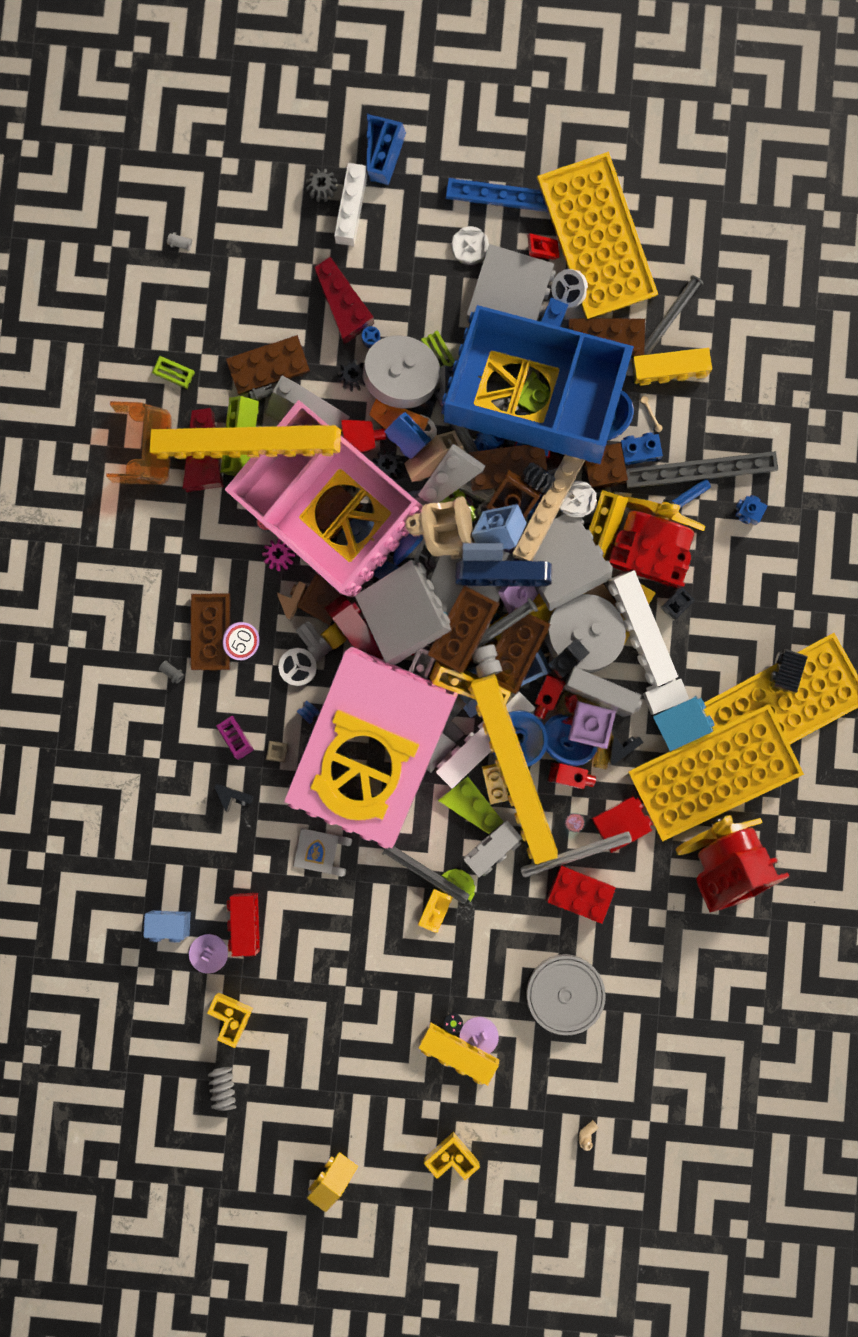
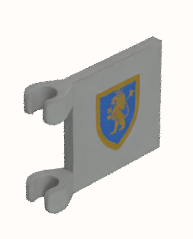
(318, 850)

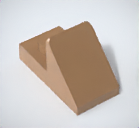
(290, 604)

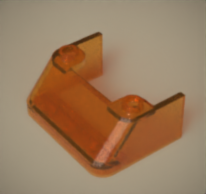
(149, 468)

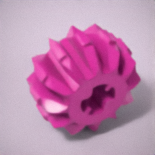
(286, 551)

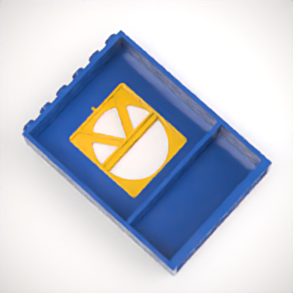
(580, 369)

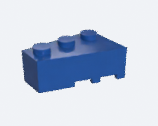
(384, 146)

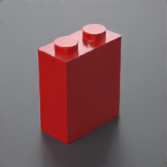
(623, 818)

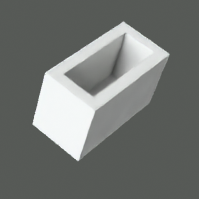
(665, 696)

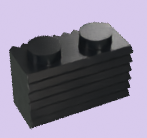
(788, 671)

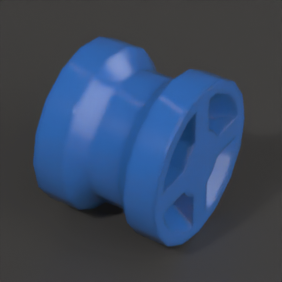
(370, 333)
(308, 712)

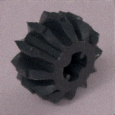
(347, 371)
(394, 468)
(538, 478)

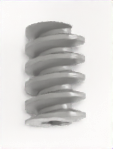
(222, 1090)

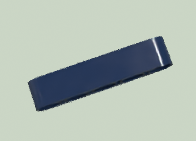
(503, 573)

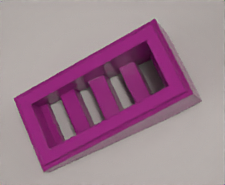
(238, 754)

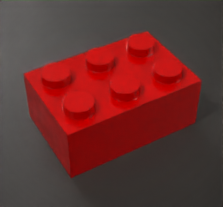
(580, 894)
(243, 924)

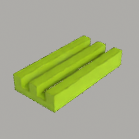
(430, 337)
(188, 378)

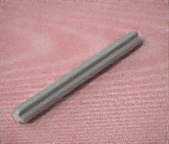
(577, 854)

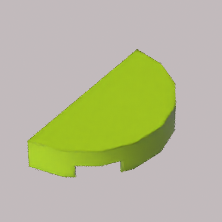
(462, 880)

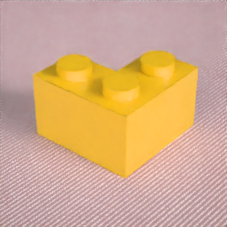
(235, 1016)
(451, 1153)
(332, 1183)

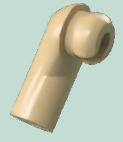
(585, 1135)

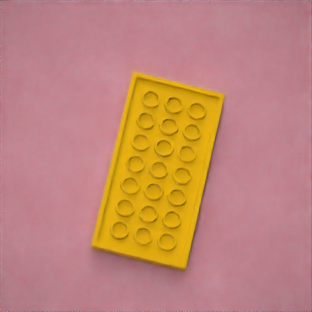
(598, 234)
(824, 693)
(716, 772)

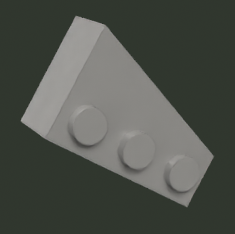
(452, 473)
(493, 849)

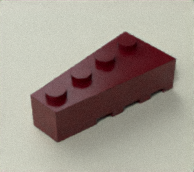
(345, 305)
(204, 472)
(353, 626)

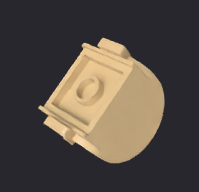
(443, 527)

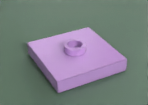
(516, 596)
(592, 725)

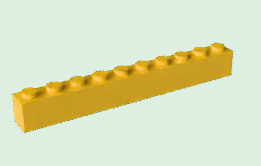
(245, 441)
(514, 768)

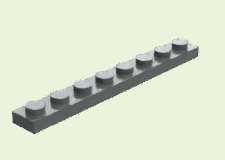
(702, 469)

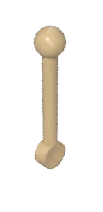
(644, 400)

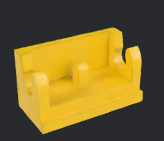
(435, 910)

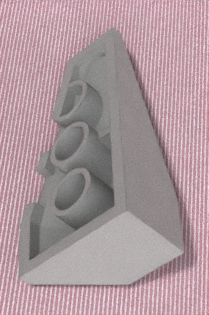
(288, 393)

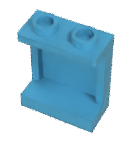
(684, 723)

